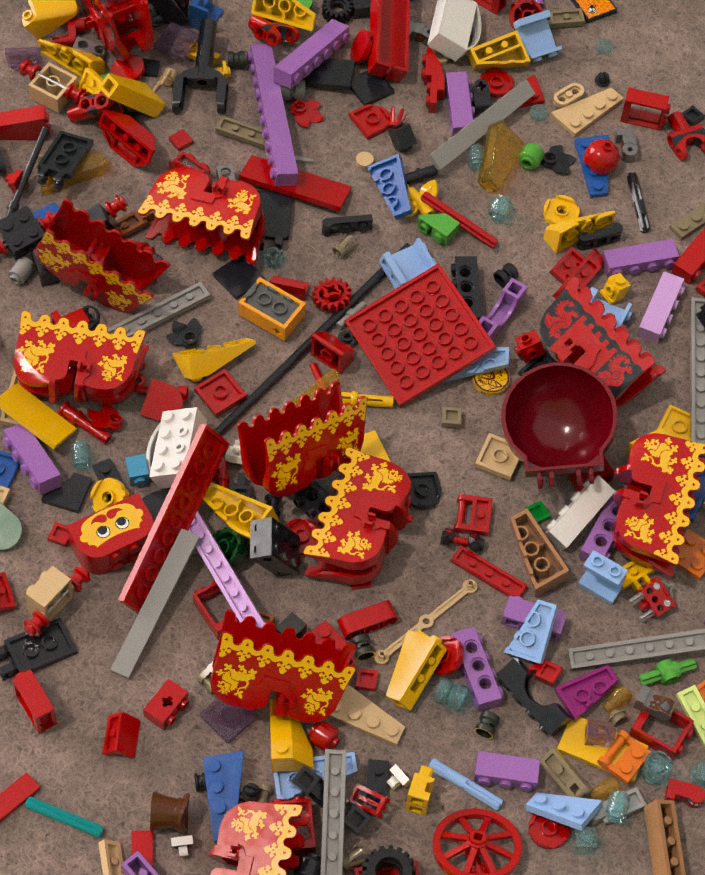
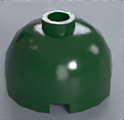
(232, 544)

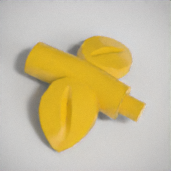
(415, 197)

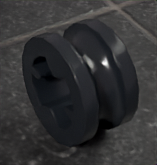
(200, 782)

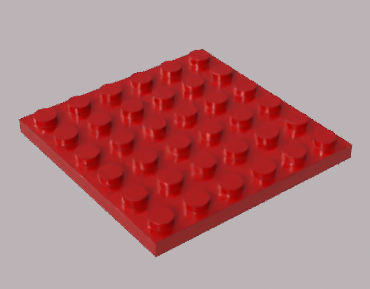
(420, 335)

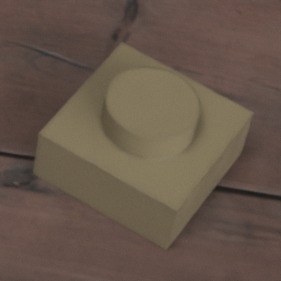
(451, 417)

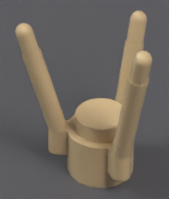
(167, 79)

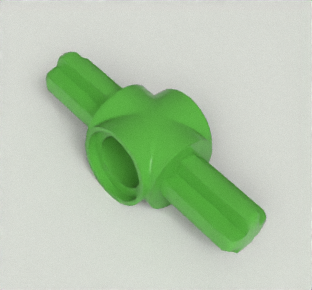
(668, 671)

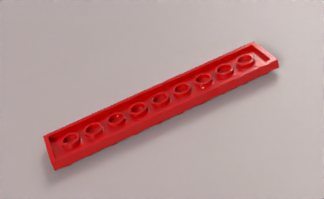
(176, 513)

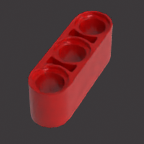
(367, 619)

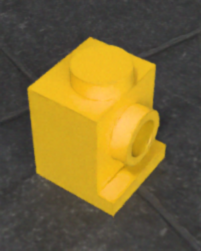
(615, 288)

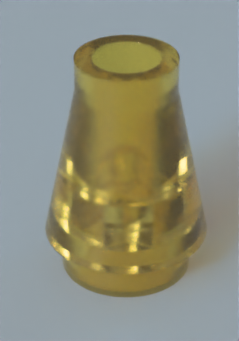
(618, 698)
(604, 789)

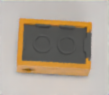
(271, 308)

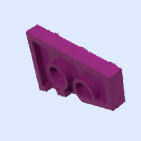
(586, 691)

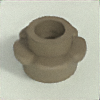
(617, 717)

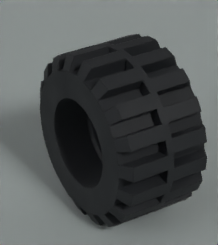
(388, 858)

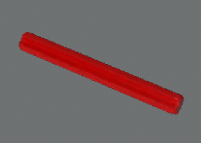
(465, 223)

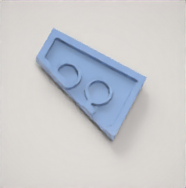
(535, 633)
(566, 810)

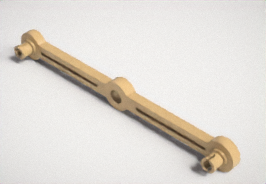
(469, 587)

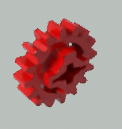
(332, 295)

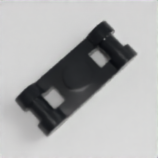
(599, 237)

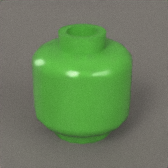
(531, 156)

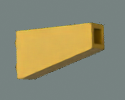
(132, 94)
(414, 668)

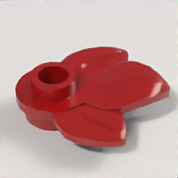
(308, 114)
(106, 418)

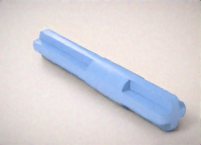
(465, 784)

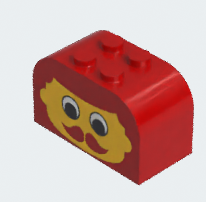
(111, 536)

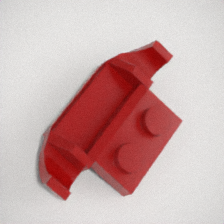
(576, 265)

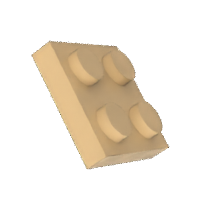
(497, 457)

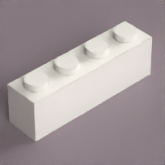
(579, 512)

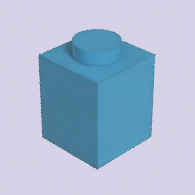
(137, 470)

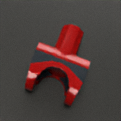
(269, 32)
(92, 107)
(684, 135)

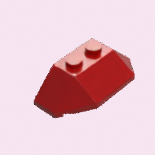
(127, 138)

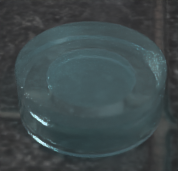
(604, 46)
(538, 113)

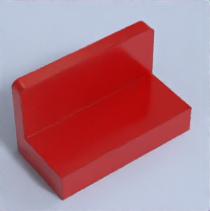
(293, 287)
(121, 735)

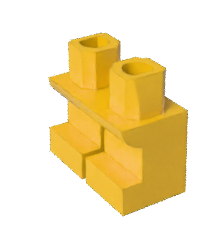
(420, 791)

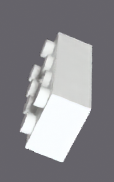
(453, 27)
(171, 443)

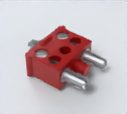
(655, 591)

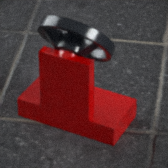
(78, 315)

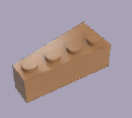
(539, 557)

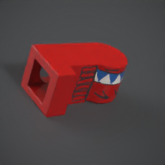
(685, 793)

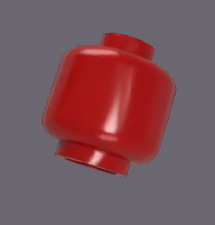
(324, 735)

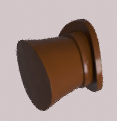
(169, 812)

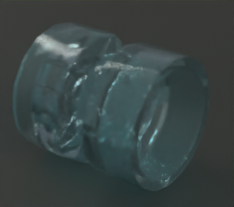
(452, 694)
(656, 768)

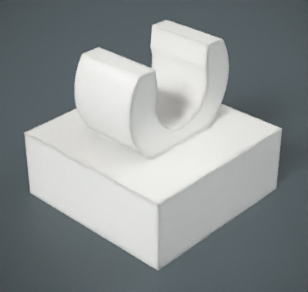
(234, 453)
(398, 778)
(182, 843)

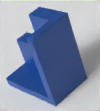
(201, 10)

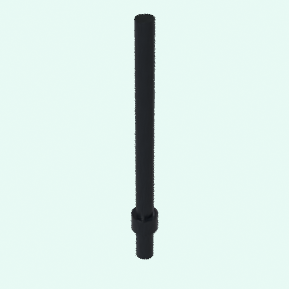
(14, 205)

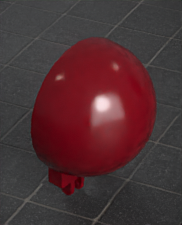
(559, 421)

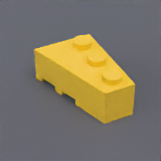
(499, 53)

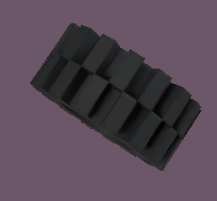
(340, 16)

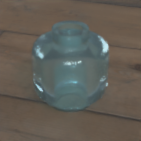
(500, 208)

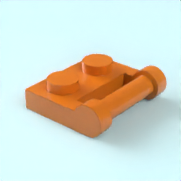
(629, 762)

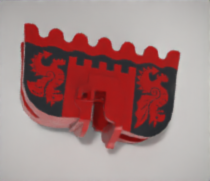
(118, 19)
(589, 339)

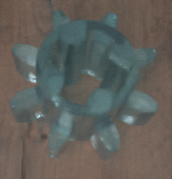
(273, 257)

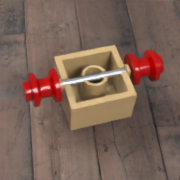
(51, 85)
(50, 595)

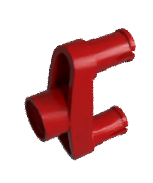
(74, 26)

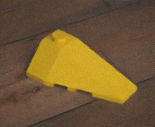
(286, 12)
(566, 232)
(201, 363)
(236, 508)
(288, 744)

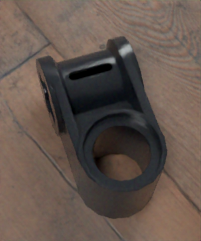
(481, 99)

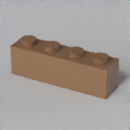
(664, 838)

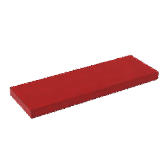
(308, 186)

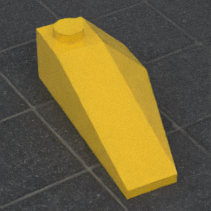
(72, 58)

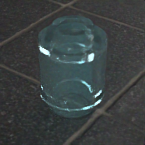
(474, 156)
(80, 455)
(617, 806)

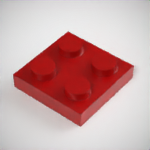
(220, 392)

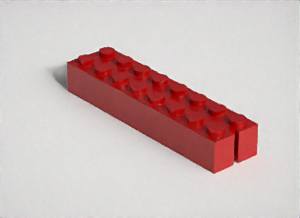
(390, 39)

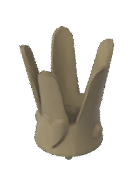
(340, 251)
(347, 864)

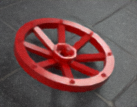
(476, 842)

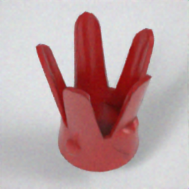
(394, 122)

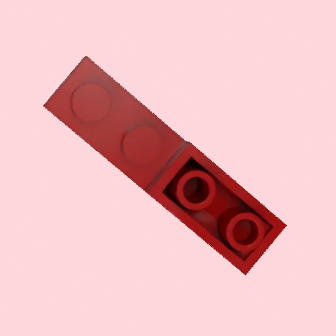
(433, 78)

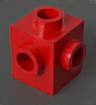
(529, 346)

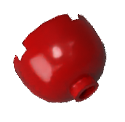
(523, 9)
(602, 156)

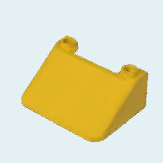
(48, 15)

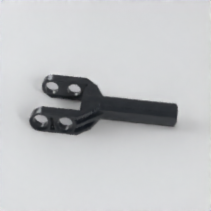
(203, 73)

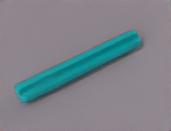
(64, 817)

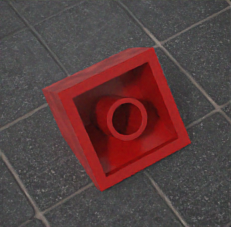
(331, 351)

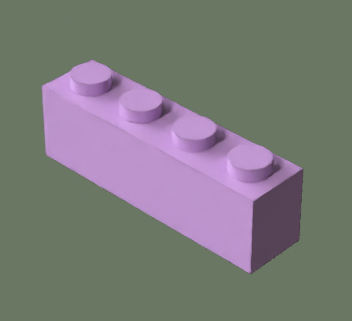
(660, 308)

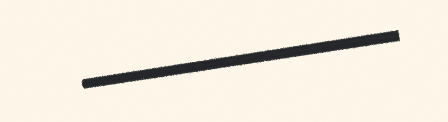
(299, 353)

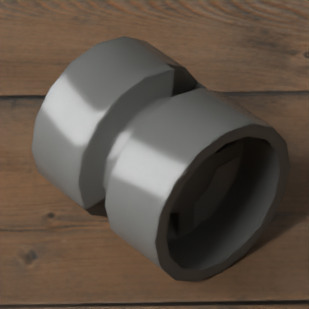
(295, 93)

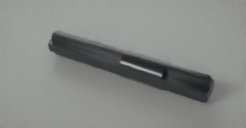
(638, 202)

